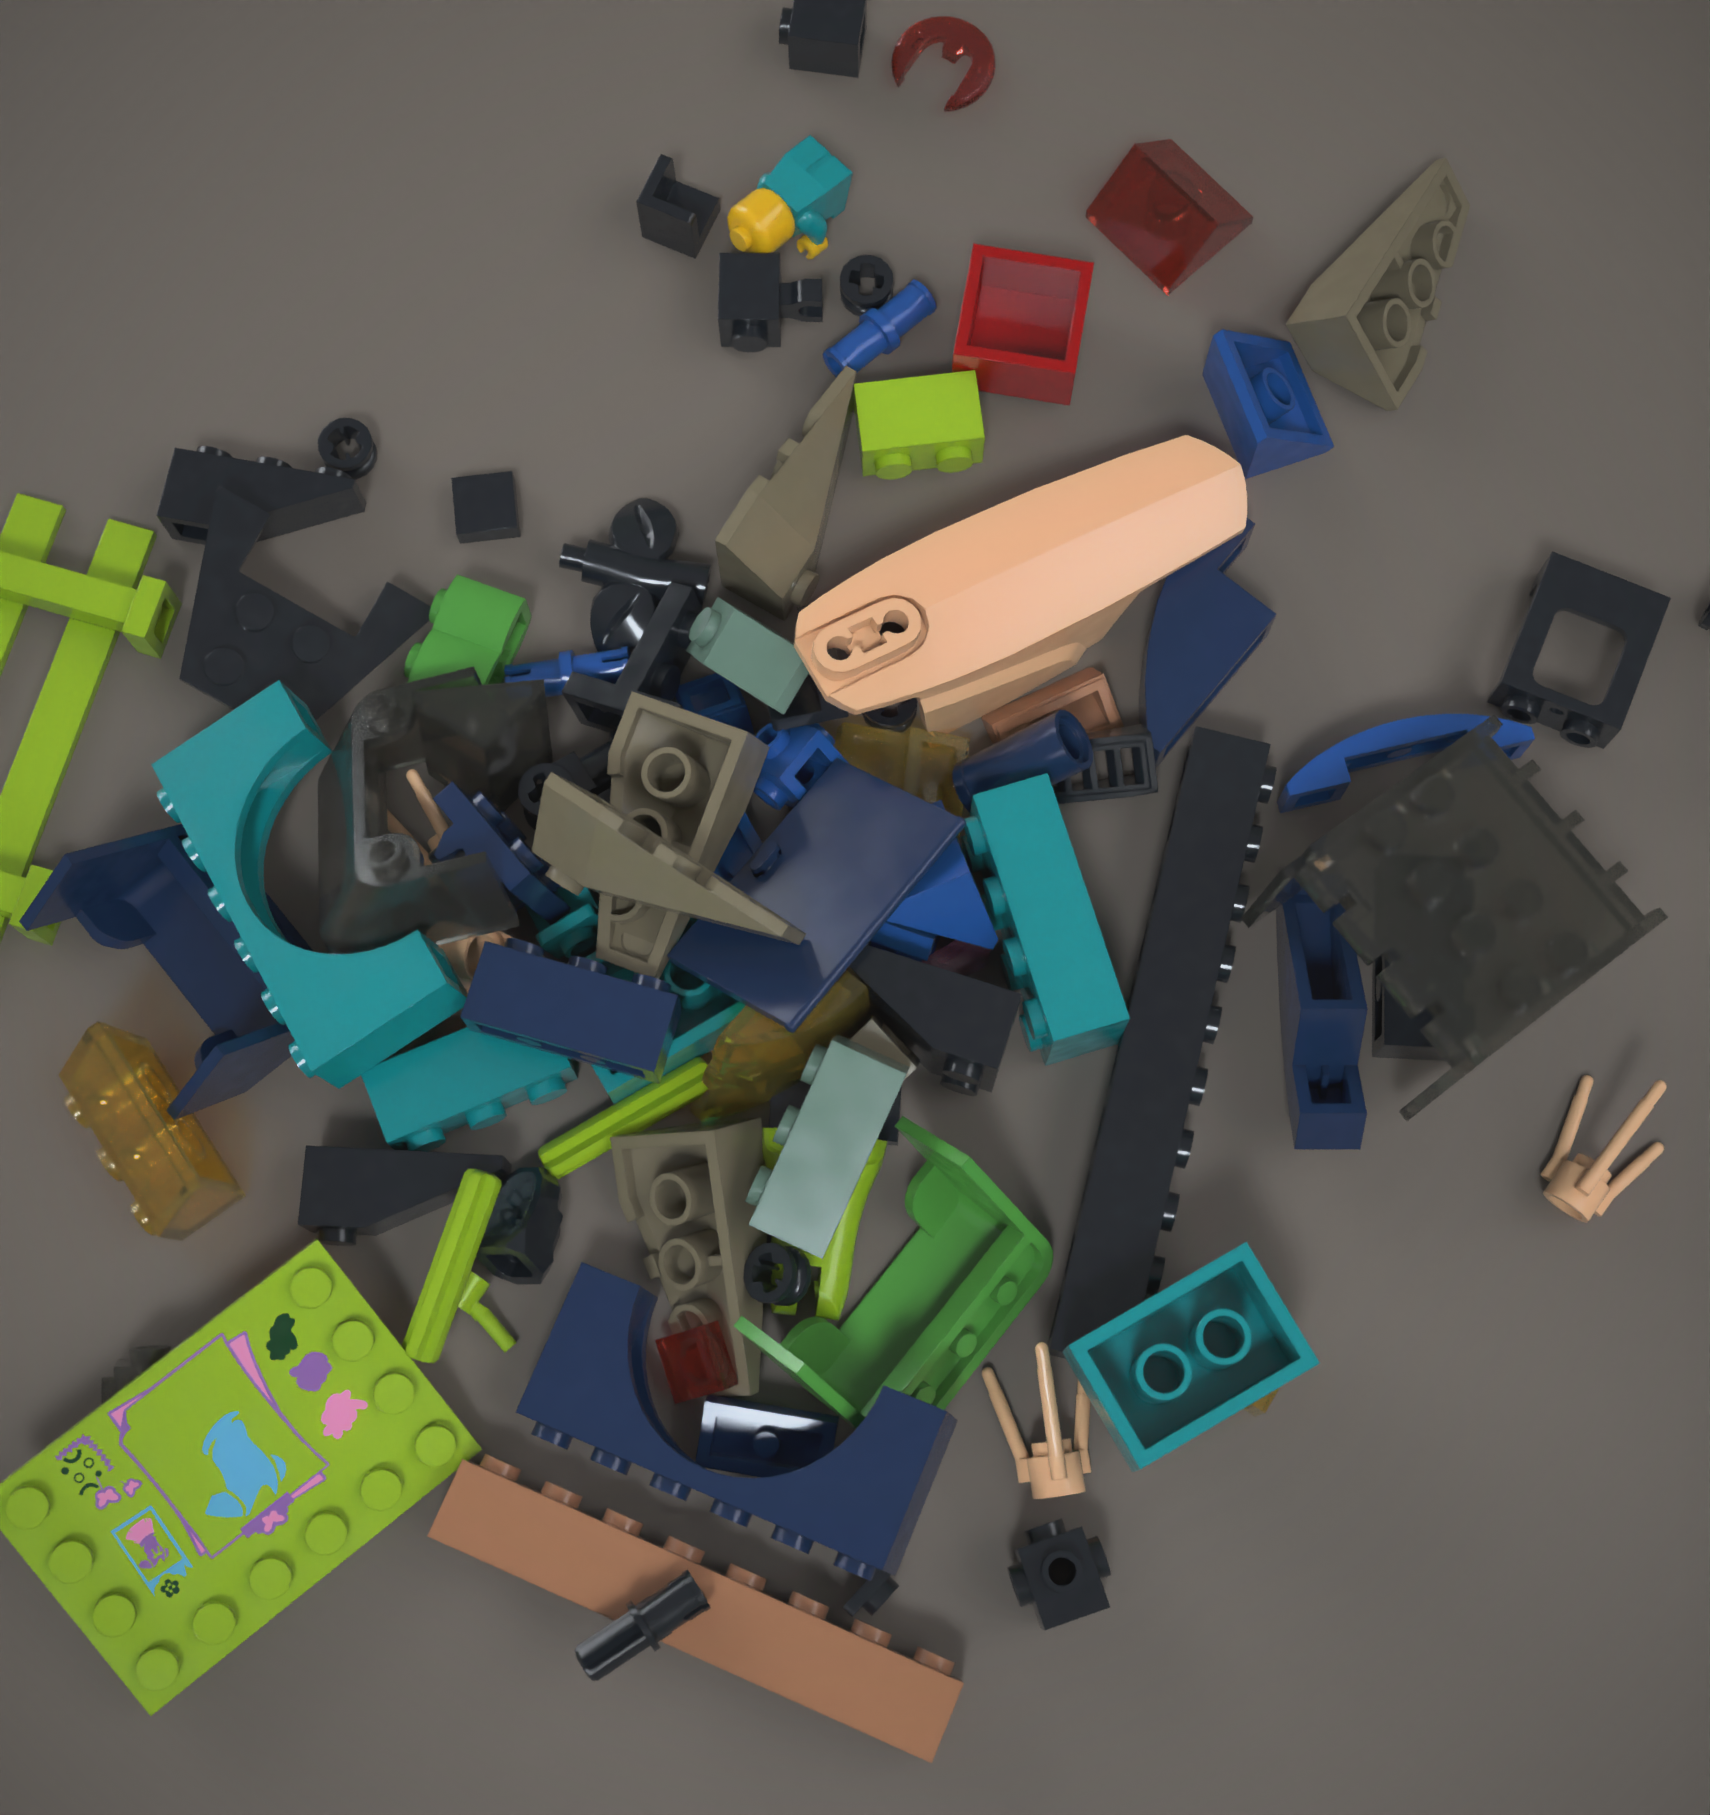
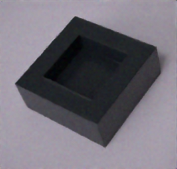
(485, 507)

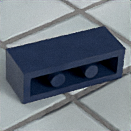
(573, 1009)

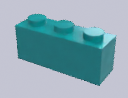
(457, 1084)

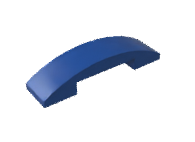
(1328, 773)

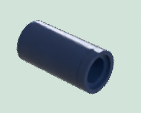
(1049, 746)

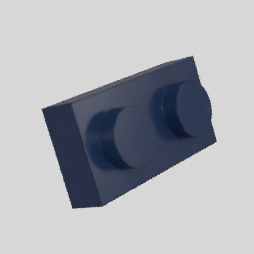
(762, 1437)

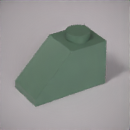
(747, 654)

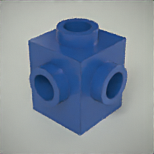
(793, 763)

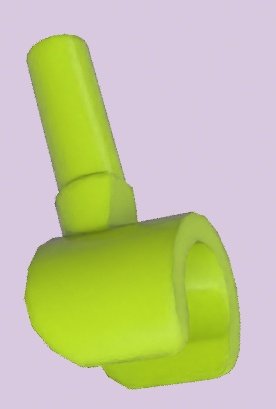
(469, 1302)

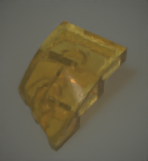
(762, 1058)

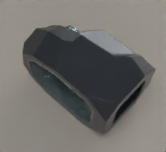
(523, 1227)

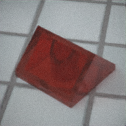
(1166, 213)

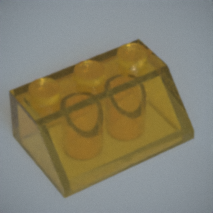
(166, 1163)

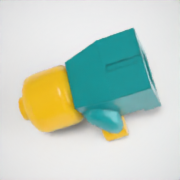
(791, 201)

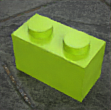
(919, 424)

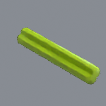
(625, 1117)
(451, 1265)

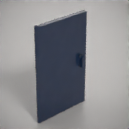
(833, 873)

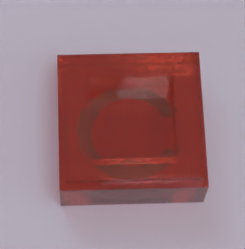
(696, 1362)

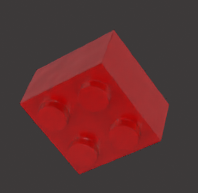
(1022, 322)

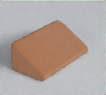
(1081, 694)

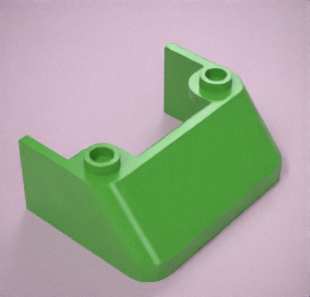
(935, 1303)

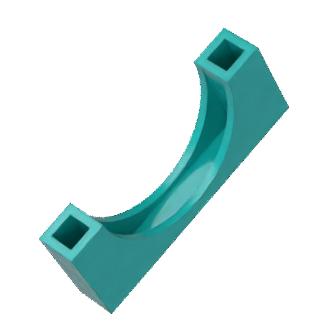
(338, 1007)

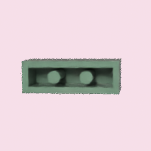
(825, 1144)

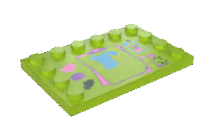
(231, 1476)

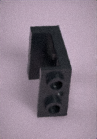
(1599, 597)

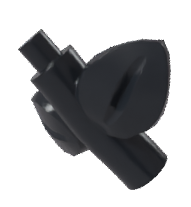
(632, 572)

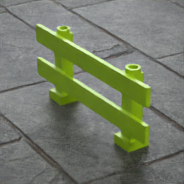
(98, 609)

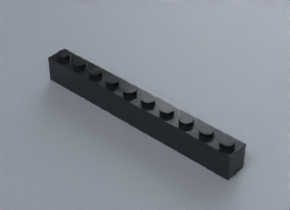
(1160, 1049)

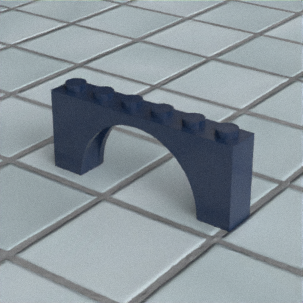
(851, 1500)

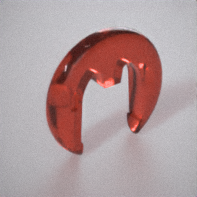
(959, 40)

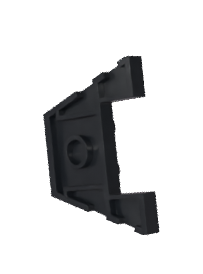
(252, 637)

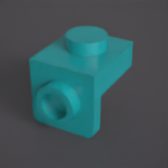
(574, 931)

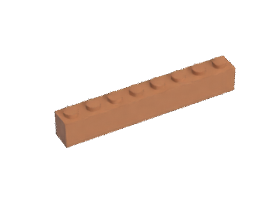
(745, 1630)

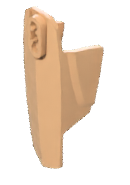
(1019, 585)

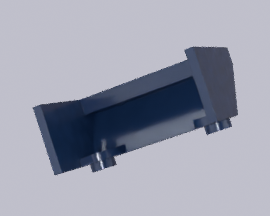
(157, 897)

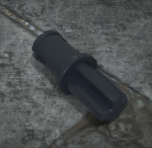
(641, 1626)

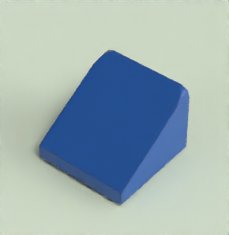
(717, 700)

